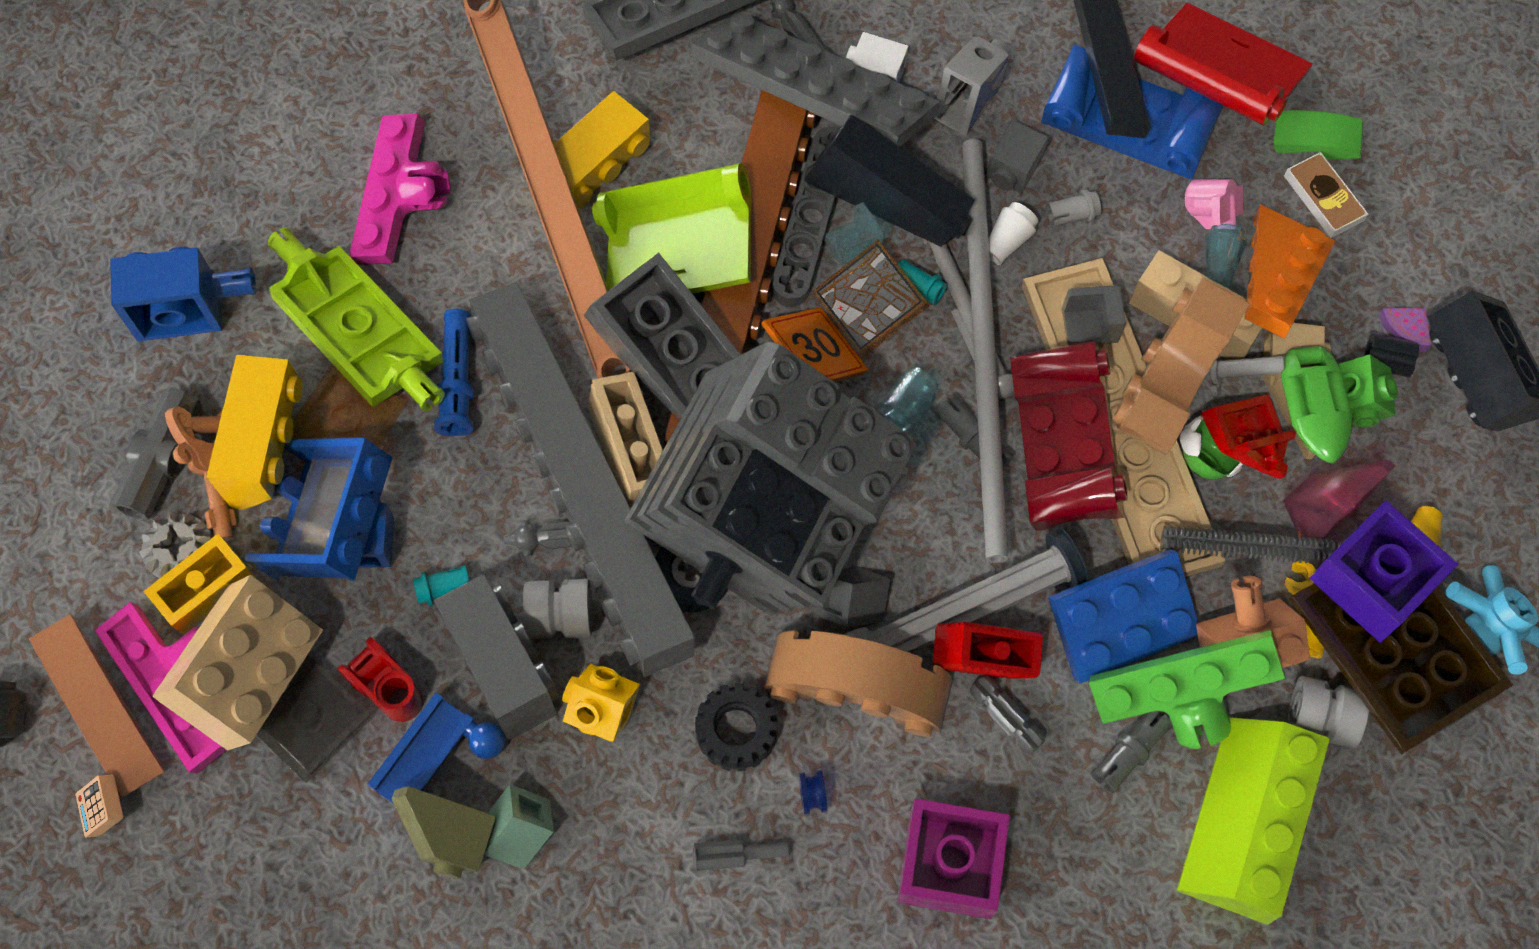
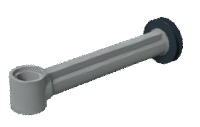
(988, 597)

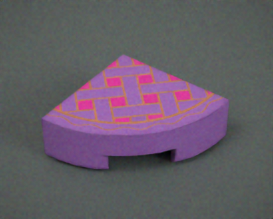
(1407, 325)

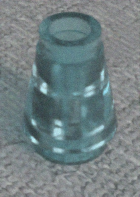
(1223, 252)

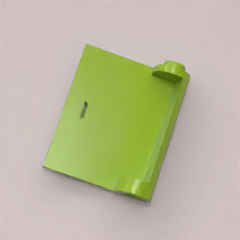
(691, 219)

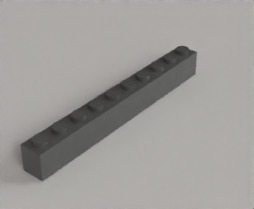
(581, 482)

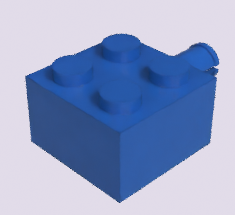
(173, 292)

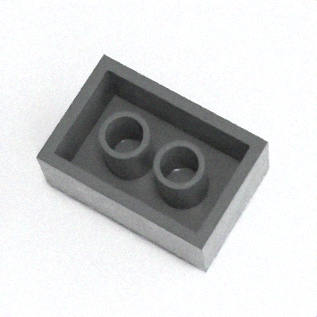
(499, 655)

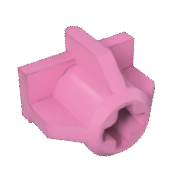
(1214, 201)

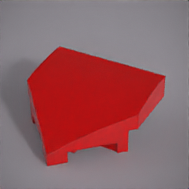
(1250, 434)

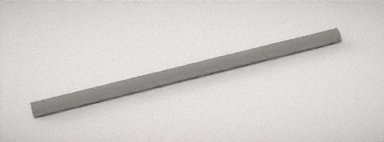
(985, 357)

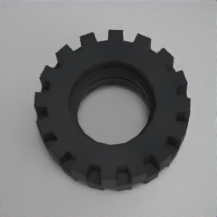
(733, 699)

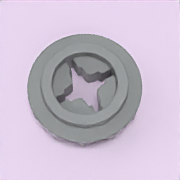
(188, 528)

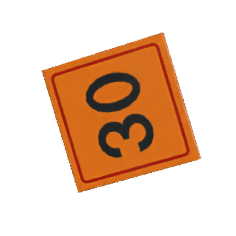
(816, 342)

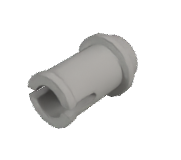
(1074, 208)

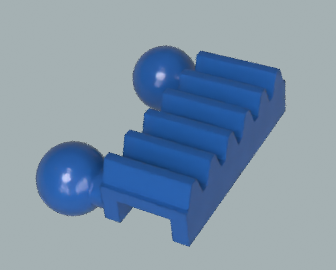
(429, 744)

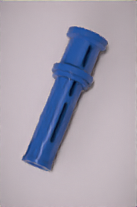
(455, 384)

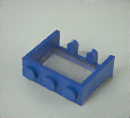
(328, 509)

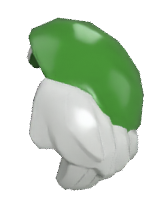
(1203, 454)

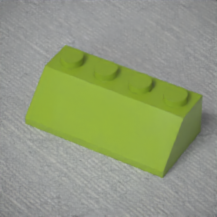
(1254, 818)

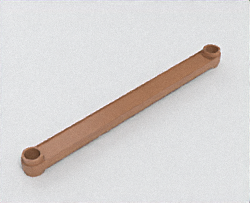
(543, 171)

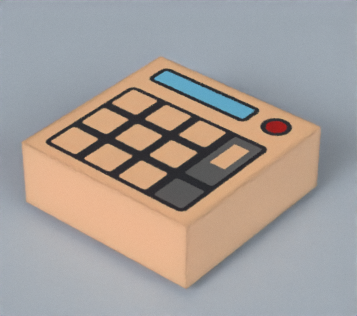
(99, 805)

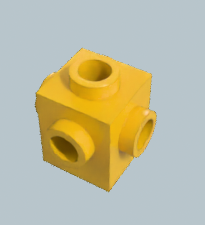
(599, 702)

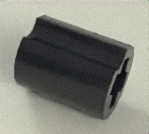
(1394, 352)

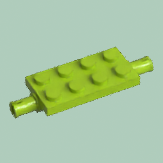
(355, 323)

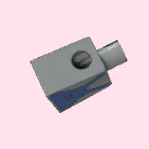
(975, 65)

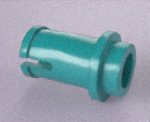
(929, 286)
(438, 584)

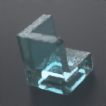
(855, 236)

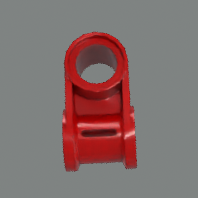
(378, 676)

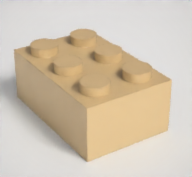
(238, 663)

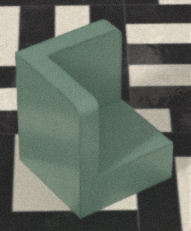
(520, 826)

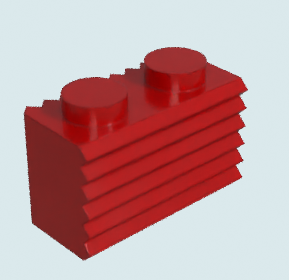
(988, 650)

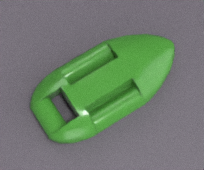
(1317, 401)

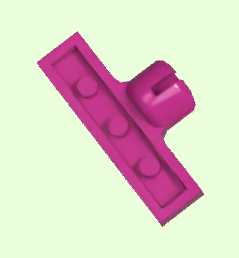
(395, 188)
(145, 664)

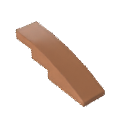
(96, 704)

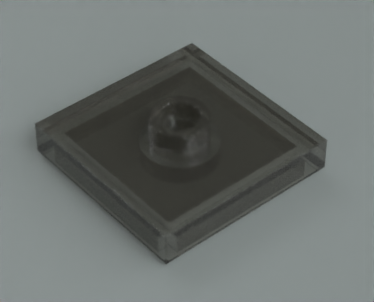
(312, 720)

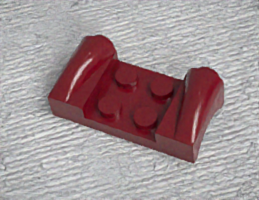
(1067, 435)

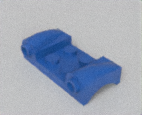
(1177, 121)

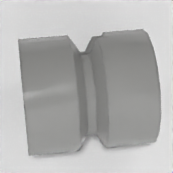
(557, 608)
(1328, 712)

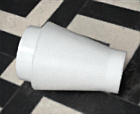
(1010, 231)

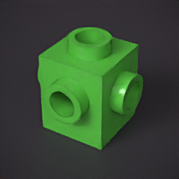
(1369, 390)

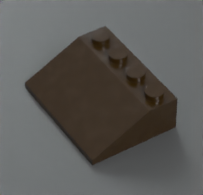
(1419, 675)

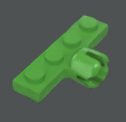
(1190, 685)

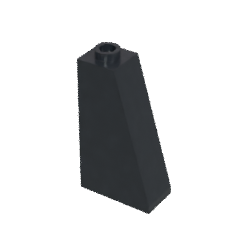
(892, 184)

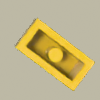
(196, 584)

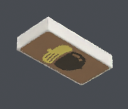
(1325, 195)

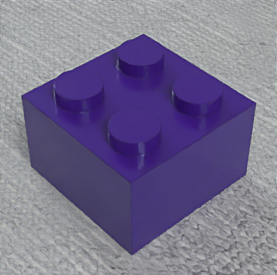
(1383, 571)

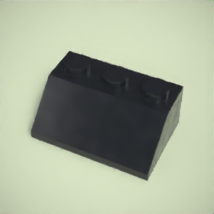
(1488, 360)

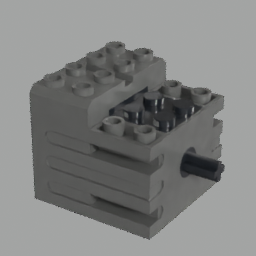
(770, 481)

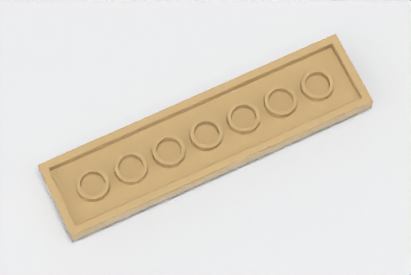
(1156, 483)

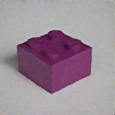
(953, 859)

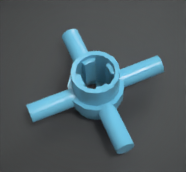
(1499, 618)

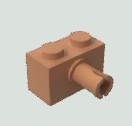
(1255, 617)

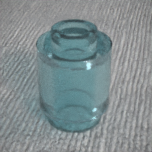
(909, 398)

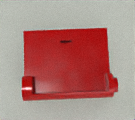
(1223, 63)

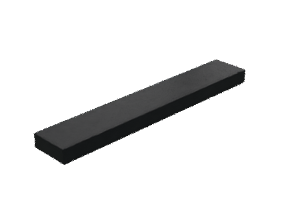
(1112, 68)

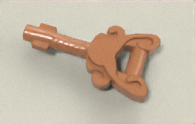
(198, 456)

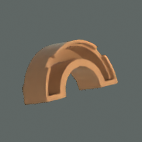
(1160, 398)
(859, 672)

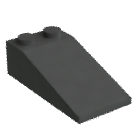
(661, 332)

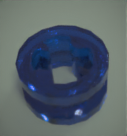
(812, 792)

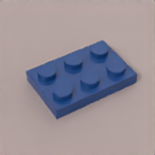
(1124, 615)

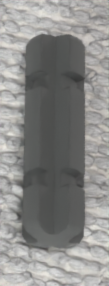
(1007, 714)

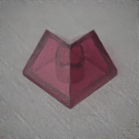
(1332, 496)

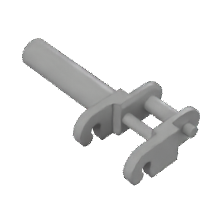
(1243, 367)

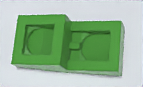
(1316, 131)

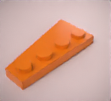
(1282, 269)

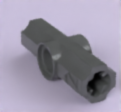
(151, 459)

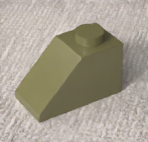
(444, 831)

